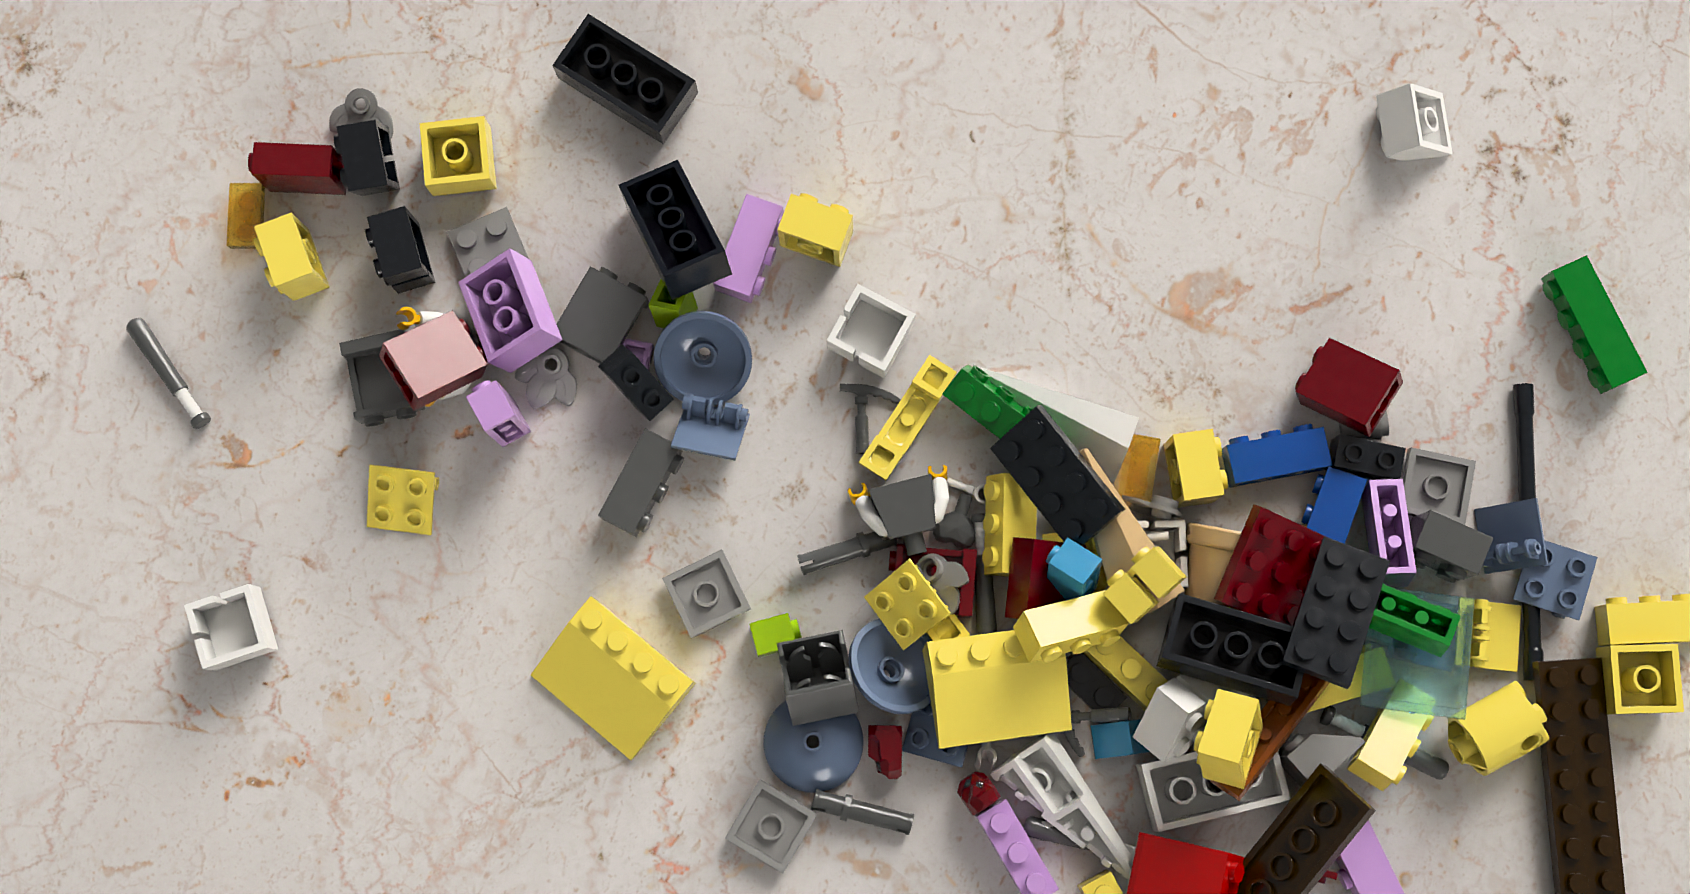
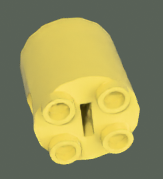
(1497, 730)

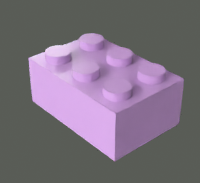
(510, 311)

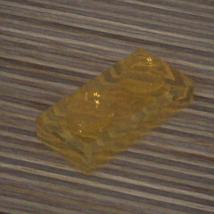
(244, 213)
(1139, 468)

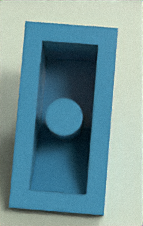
(1073, 570)

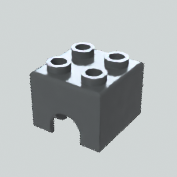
(817, 678)

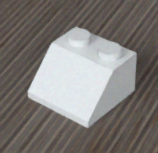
(1413, 123)

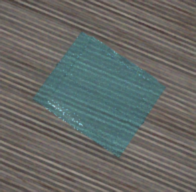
(1415, 680)

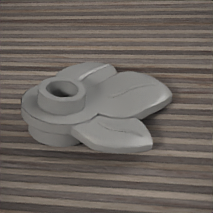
(349, 114)
(548, 383)
(1158, 507)
(946, 580)

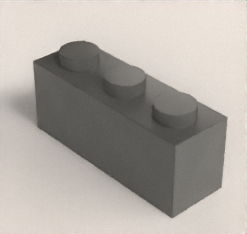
(641, 483)

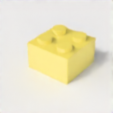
(458, 156)
(816, 229)
(290, 257)
(1195, 468)
(1642, 678)
(1229, 738)

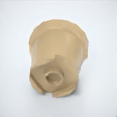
(1208, 558)

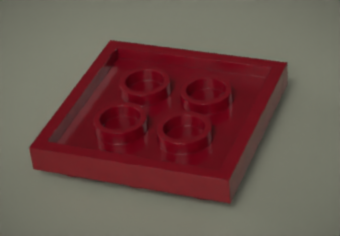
(1269, 566)

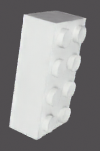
(1181, 796)

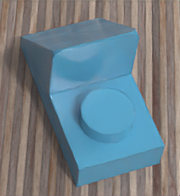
(1116, 739)

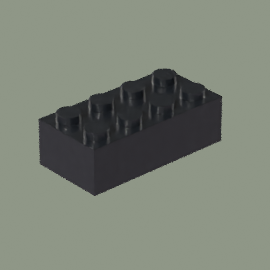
(625, 78)
(675, 229)
(1229, 649)

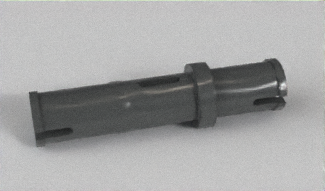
(840, 552)
(862, 811)

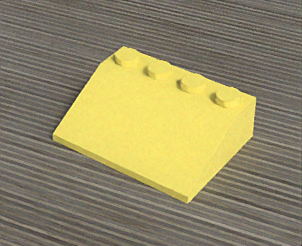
(612, 678)
(991, 692)

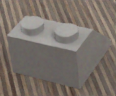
(1305, 752)

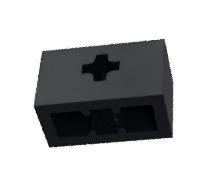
(636, 382)
(1366, 458)

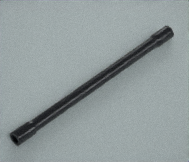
(1524, 410)

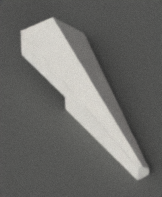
(1086, 424)
(1053, 785)

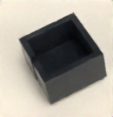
(363, 155)
(399, 250)

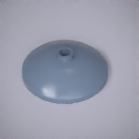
(688, 372)
(876, 651)
(807, 767)

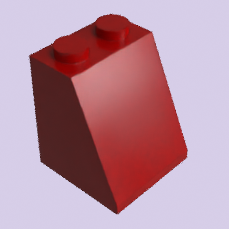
(1182, 868)

